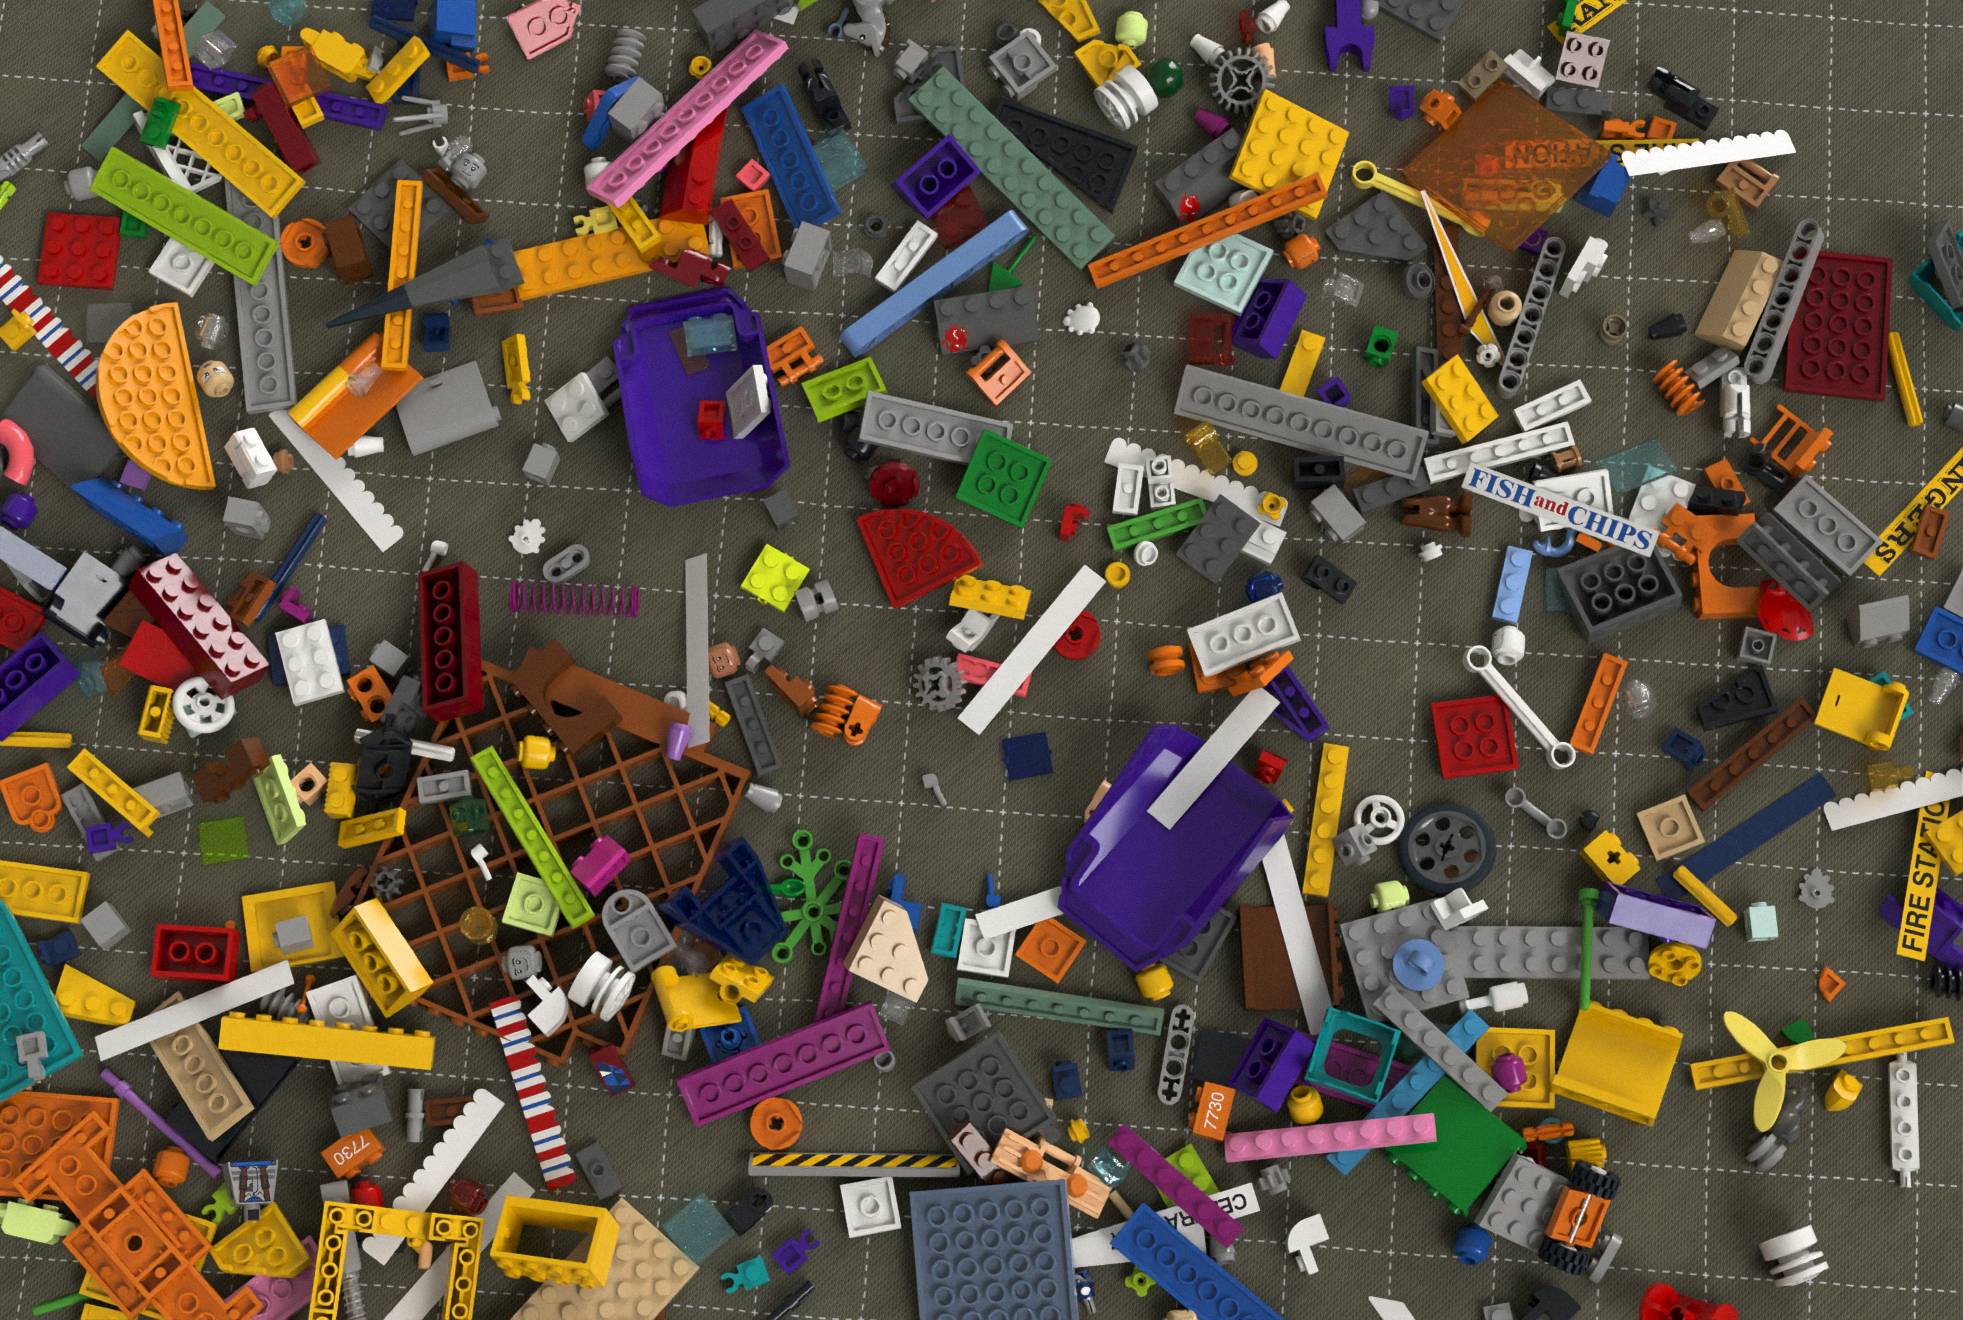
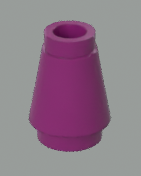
(1212, 123)

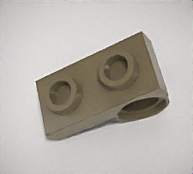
(1483, 76)

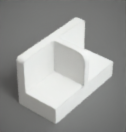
(1528, 73)
(1456, 909)

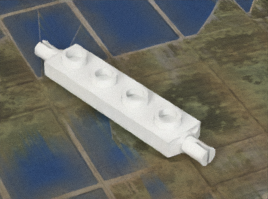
(1903, 1117)

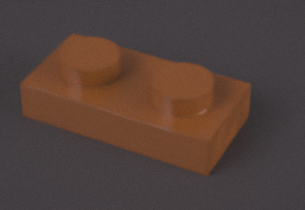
(1929, 532)

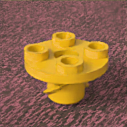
(1674, 962)

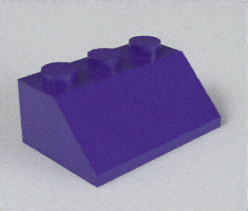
(936, 177)
(1268, 317)
(1271, 1064)

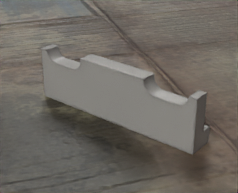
(375, 60)

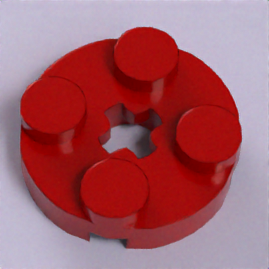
(1083, 647)

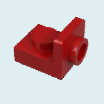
(711, 419)
(1069, 525)

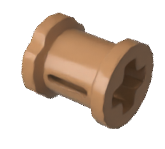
(1573, 456)

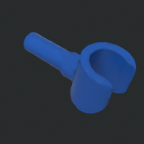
(992, 901)

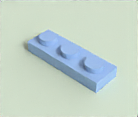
(1511, 585)

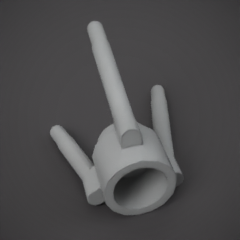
(436, 114)

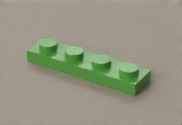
(1156, 524)

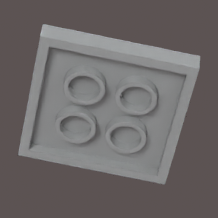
(1522, 1202)

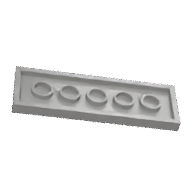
(924, 428)

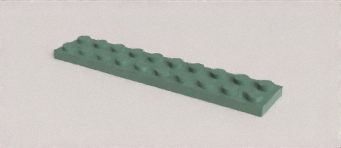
(1012, 169)

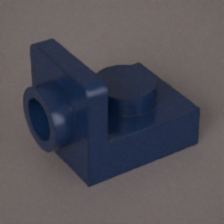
(1684, 748)
(58, 949)
(1120, 1050)
(1066, 1080)

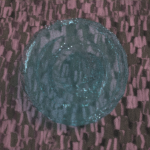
(287, 11)

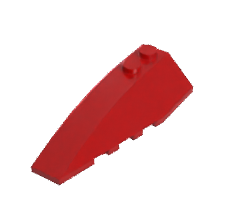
(694, 175)

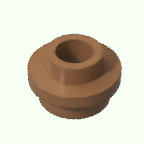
(283, 461)

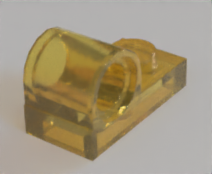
(1733, 208)

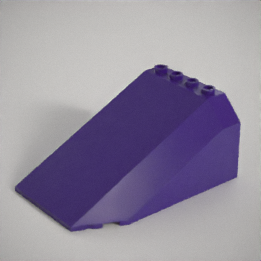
(665, 402)
(1156, 887)

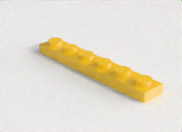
(1325, 820)

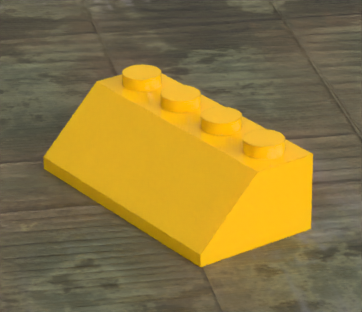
(381, 957)

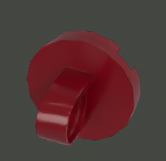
(894, 483)

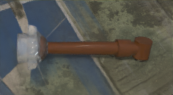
(1492, 284)

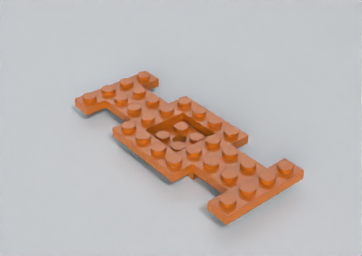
(113, 1215)

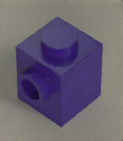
(1333, 392)

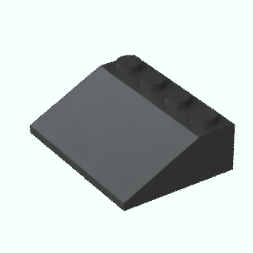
(1618, 591)

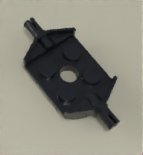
(382, 749)

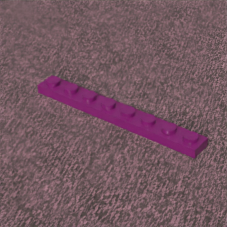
(849, 922)

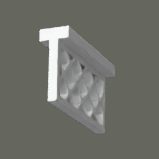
(171, 168)

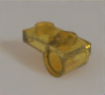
(1208, 448)

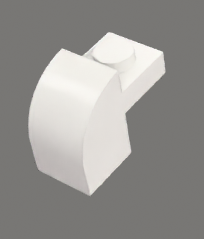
(971, 630)
(552, 1010)
(1301, 1237)

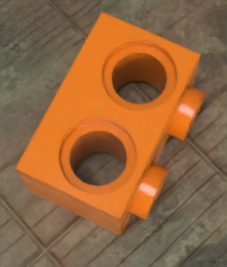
(377, 694)

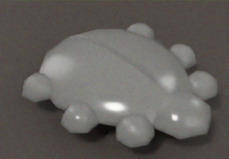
(1816, 890)

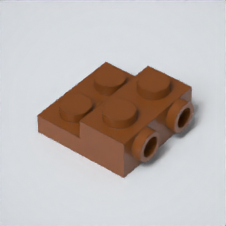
(796, 693)

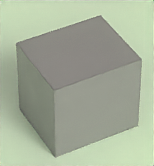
(105, 925)

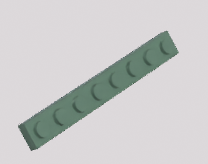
(1059, 1006)

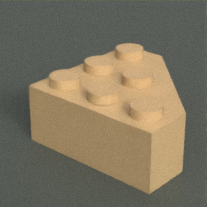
(888, 951)

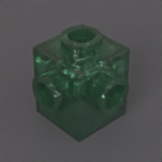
(469, 817)

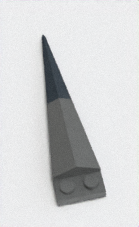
(473, 274)

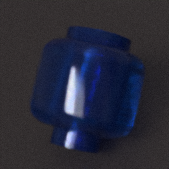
(1262, 586)

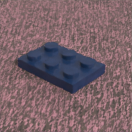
(339, 642)

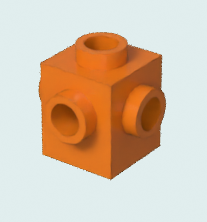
(1439, 109)

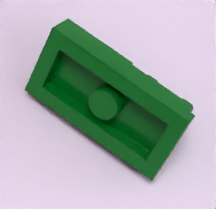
(160, 123)

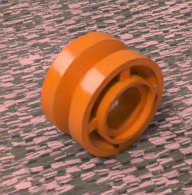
(1166, 660)

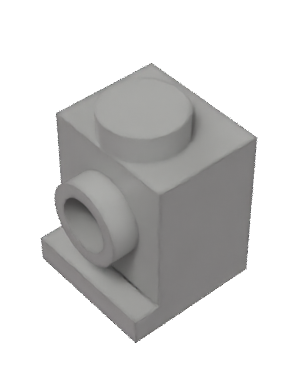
(909, 61)

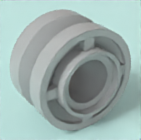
(1766, 1152)

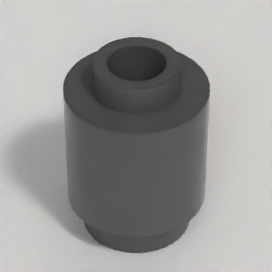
(1953, 416)

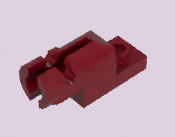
(691, 267)

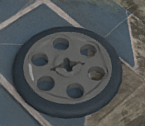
(1424, 824)

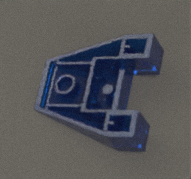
(738, 914)

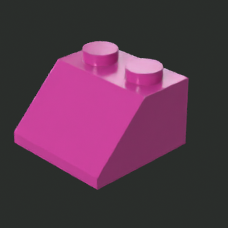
(600, 865)

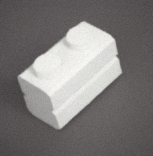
(250, 458)

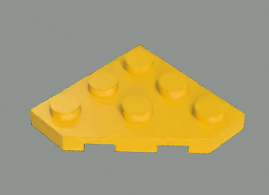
(263, 1248)

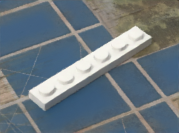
(1499, 452)

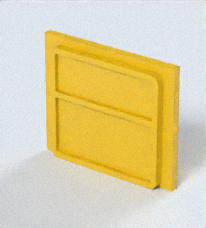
(268, 908)

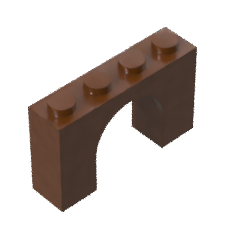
(574, 732)

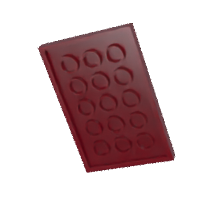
(1841, 329)

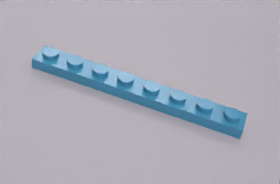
(1413, 1087)

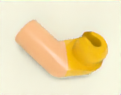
(424, 1249)

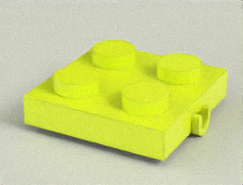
(775, 578)

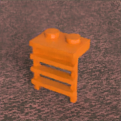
(1802, 456)

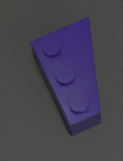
(1295, 707)

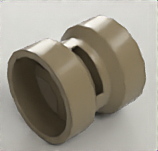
(1616, 325)

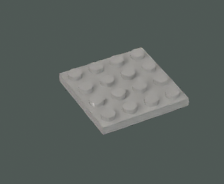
(1373, 943)

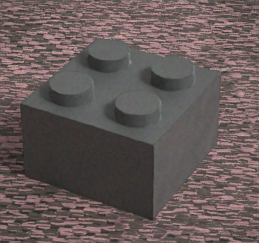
(361, 1104)

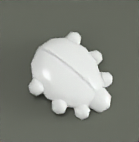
(1082, 319)
(528, 537)

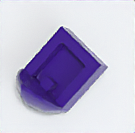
(1401, 102)

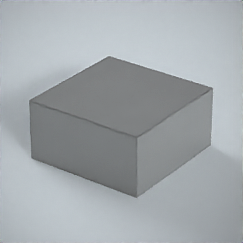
(1756, 646)

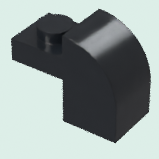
(1553, 1302)

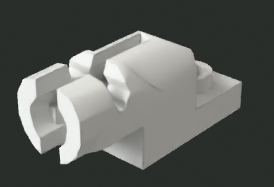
(1735, 402)

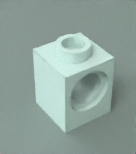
(1760, 922)

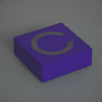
(1534, 242)

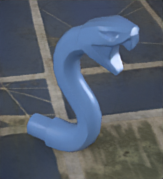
(1547, 550)

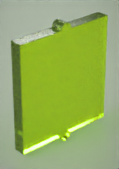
(223, 841)

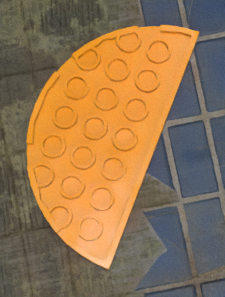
(152, 399)

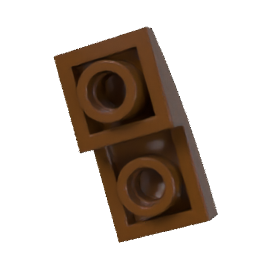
(345, 897)

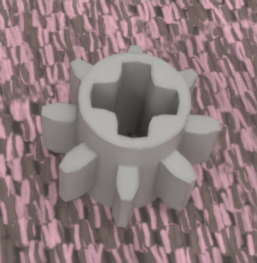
(1274, 1180)

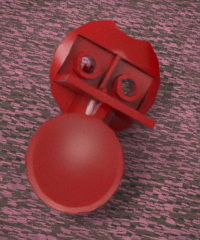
(1663, 1303)

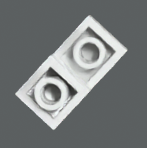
(1160, 482)

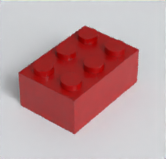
(195, 953)

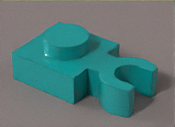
(751, 1275)

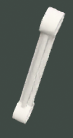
(1519, 707)

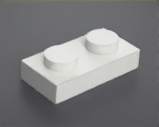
(1128, 489)

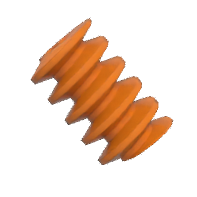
(1677, 389)
(833, 710)

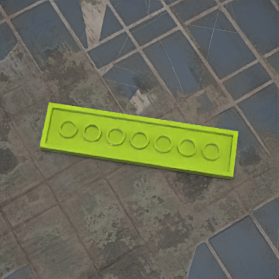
(184, 216)

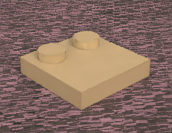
(1670, 828)

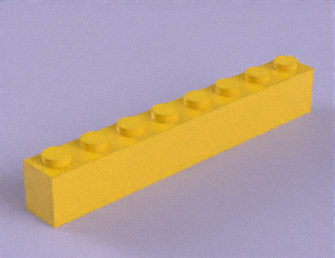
(327, 1042)

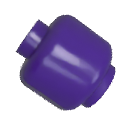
(18, 511)

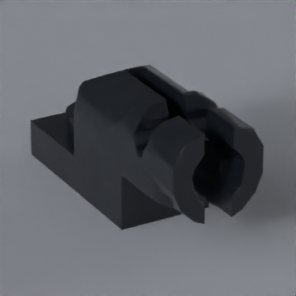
(1682, 98)
(824, 99)

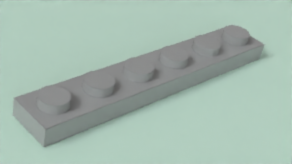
(1439, 1048)

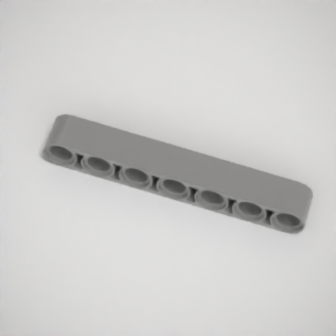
(1782, 290)
(1528, 328)

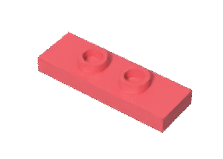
(979, 671)

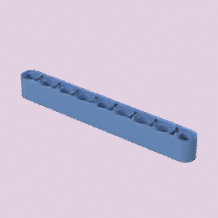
(933, 283)

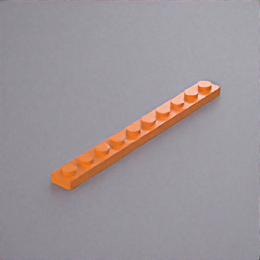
(1208, 230)

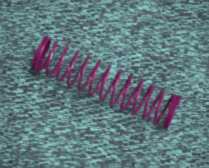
(514, 595)

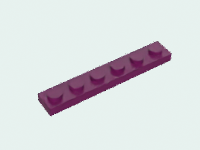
(1175, 1186)

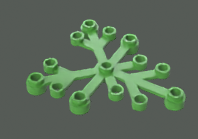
(807, 872)

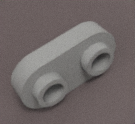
(565, 563)
(1597, 1267)

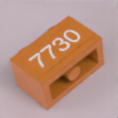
(1212, 1111)
(353, 1152)

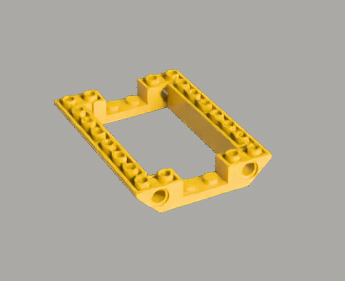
(339, 1218)

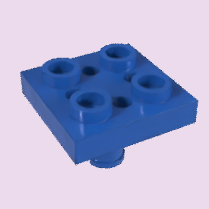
(731, 1037)

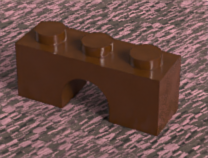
(245, 761)

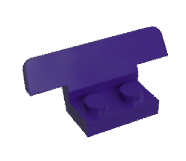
(1944, 927)

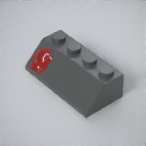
(1200, 181)
(985, 318)

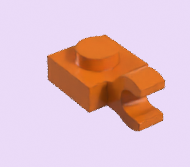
(1617, 130)

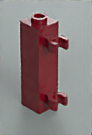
(285, 128)

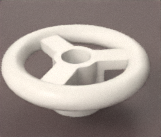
(1385, 813)

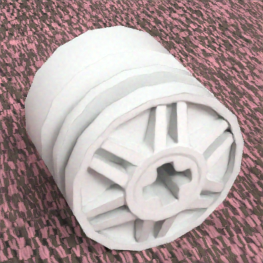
(1126, 98)
(605, 988)
(1793, 1256)

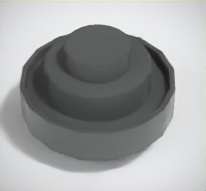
(1418, 281)

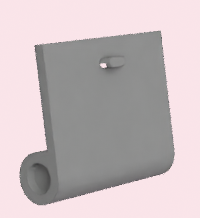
(446, 409)

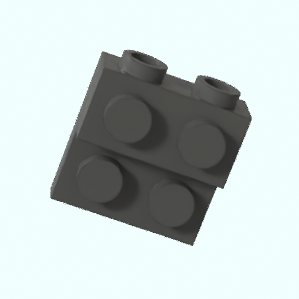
(406, 704)

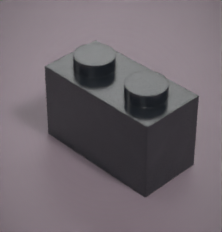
(1317, 472)

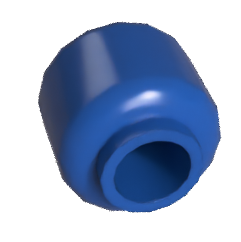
(1472, 1244)

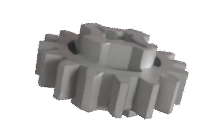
(939, 683)

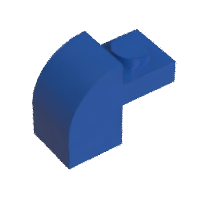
(896, 891)

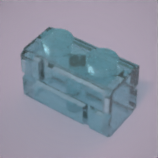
(709, 335)

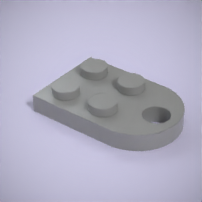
(637, 931)

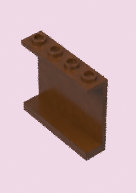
(1265, 962)

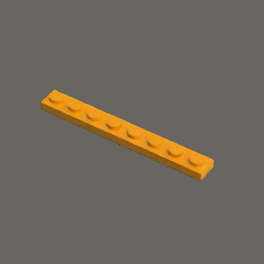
(402, 270)

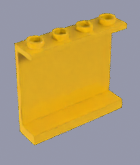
(1618, 1063)

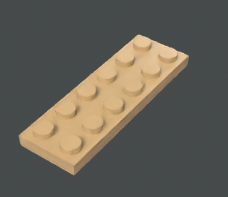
(201, 1076)

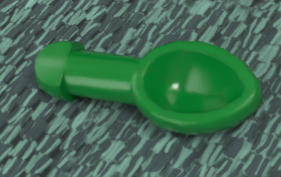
(789, 888)

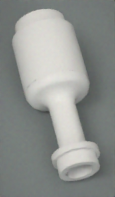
(1500, 998)

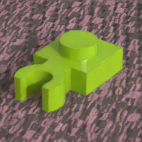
(220, 1206)

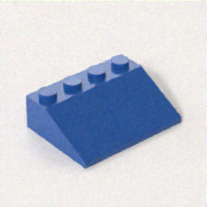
(132, 516)

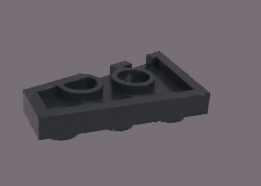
(1740, 702)

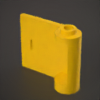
(1863, 710)
(691, 1000)

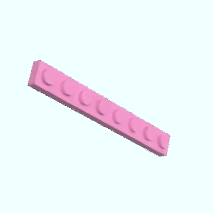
(1330, 1137)

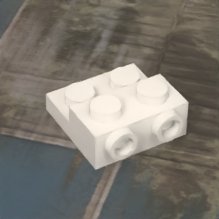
(1587, 265)

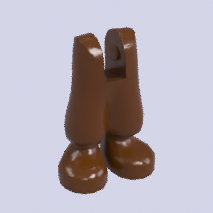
(1436, 511)

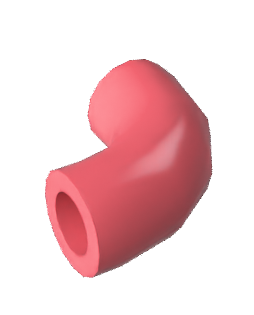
(19, 450)

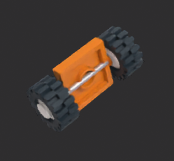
(1578, 1217)

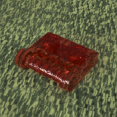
(1203, 339)

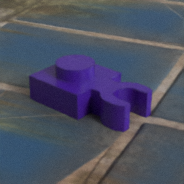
(104, 837)
(792, 1254)

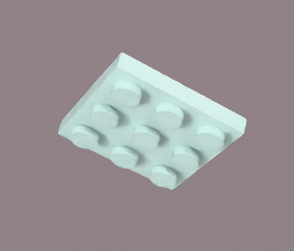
(1225, 272)

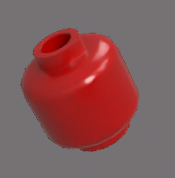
(366, 1194)

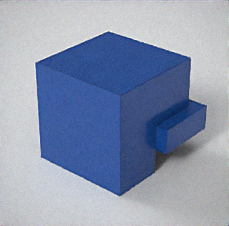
(453, 23)
(1604, 188)

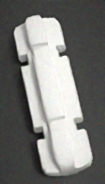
(715, 239)

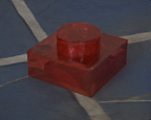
(1247, 26)

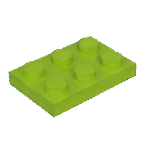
(843, 389)
(1191, 1166)

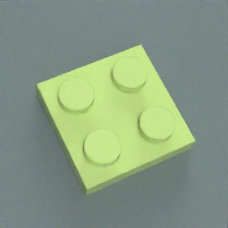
(531, 906)

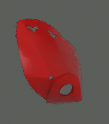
(1783, 611)

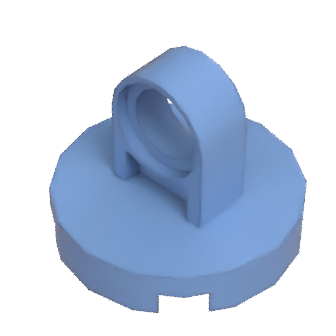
(1418, 965)

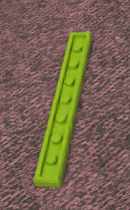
(532, 837)

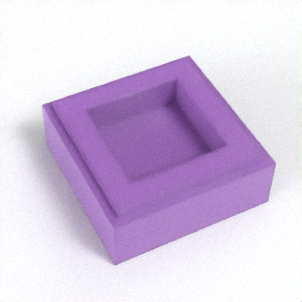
(135, 476)

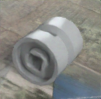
(808, 604)

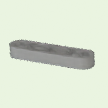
(1172, 1054)

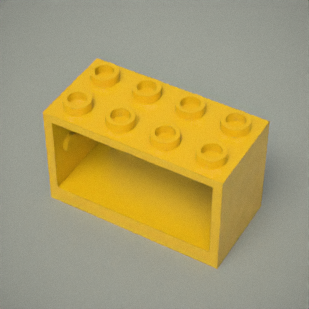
(556, 1215)

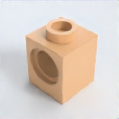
(309, 773)

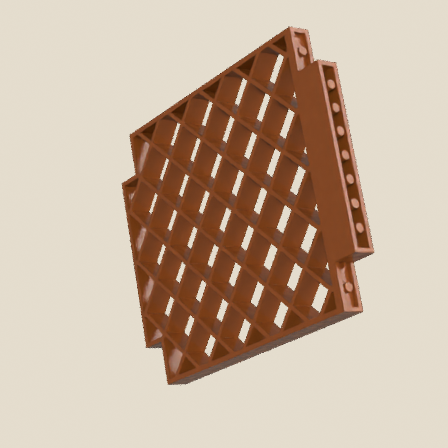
(643, 720)

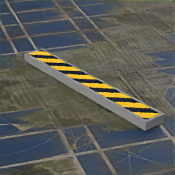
(853, 1164)

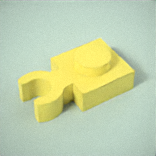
(600, 221)

